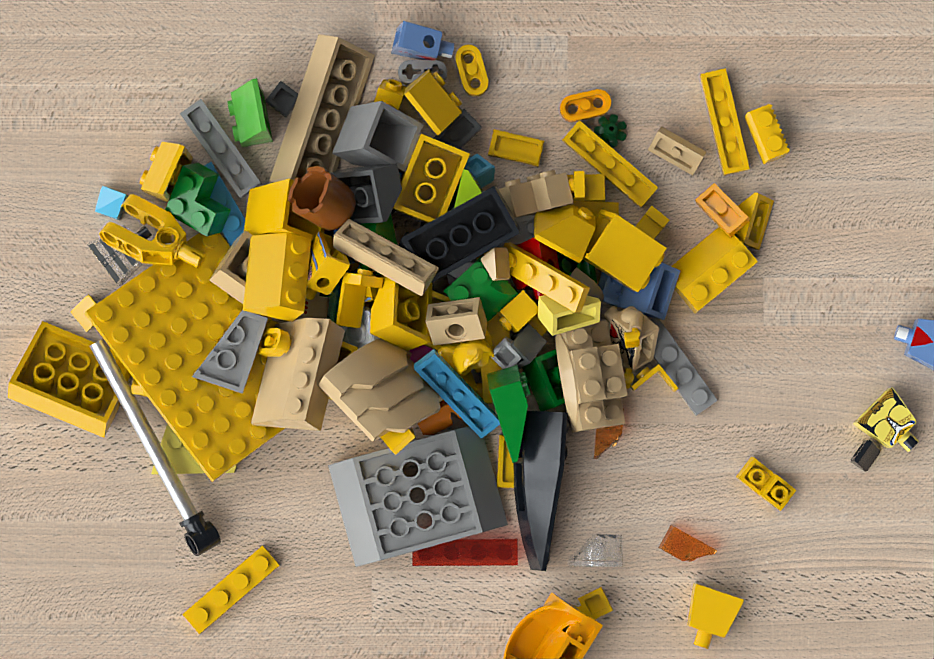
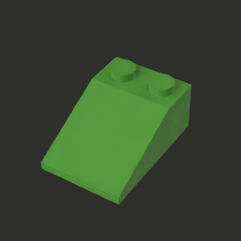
(251, 114)

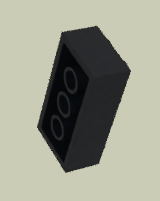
(464, 232)

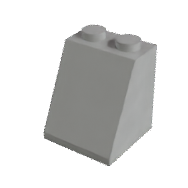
(377, 136)

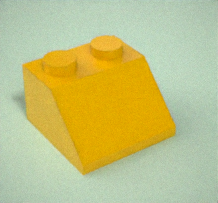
(433, 101)

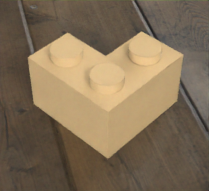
(538, 194)

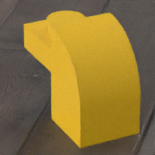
(587, 186)

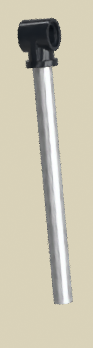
(200, 534)

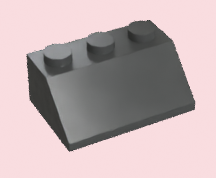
(374, 189)

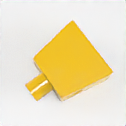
(711, 613)

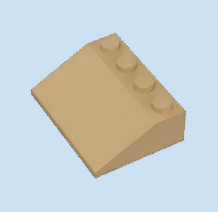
(290, 382)

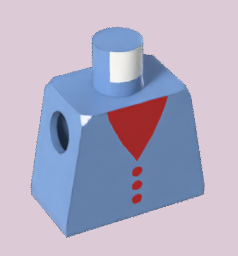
(410, 38)
(919, 341)

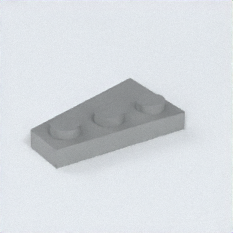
(234, 354)

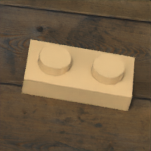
(677, 150)

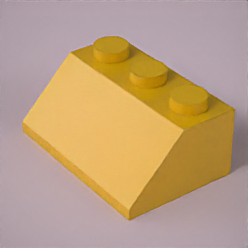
(711, 268)
(277, 275)

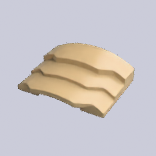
(380, 389)

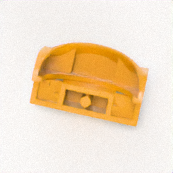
(542, 633)

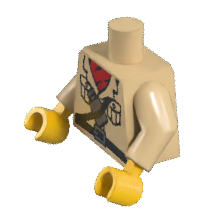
(635, 338)

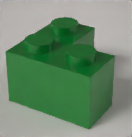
(192, 201)

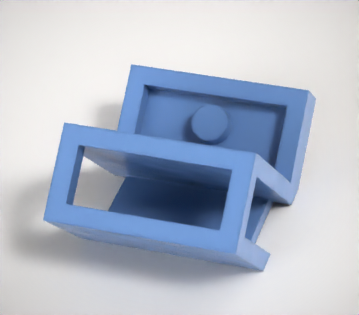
(652, 300)

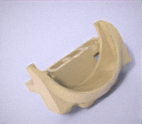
(591, 377)

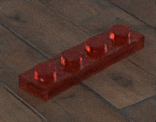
(469, 553)

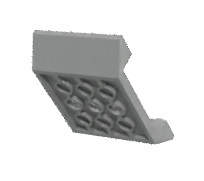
(378, 505)

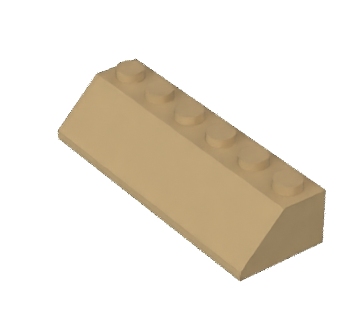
(326, 94)

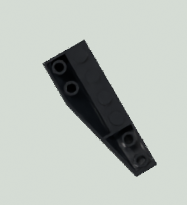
(538, 482)

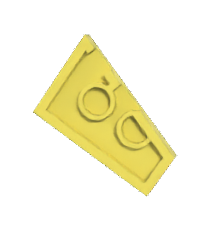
(179, 455)

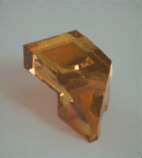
(606, 438)
(684, 546)

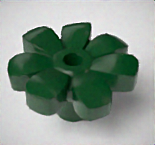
(611, 136)

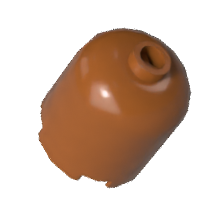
(322, 199)

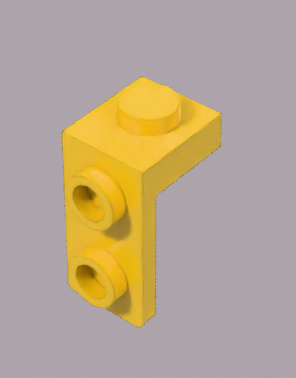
(353, 297)

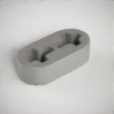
(420, 65)

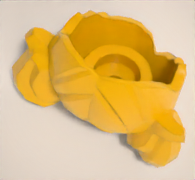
(468, 354)

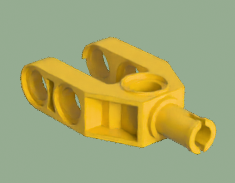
(156, 250)

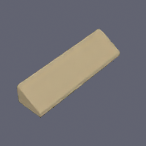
(384, 257)

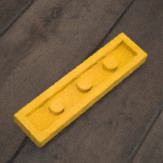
(724, 122)
(609, 162)
(546, 278)
(231, 589)

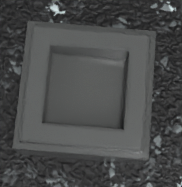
(282, 99)

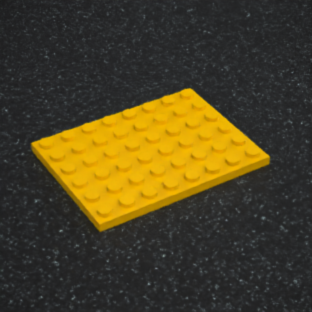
(163, 332)

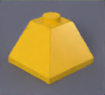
(565, 230)

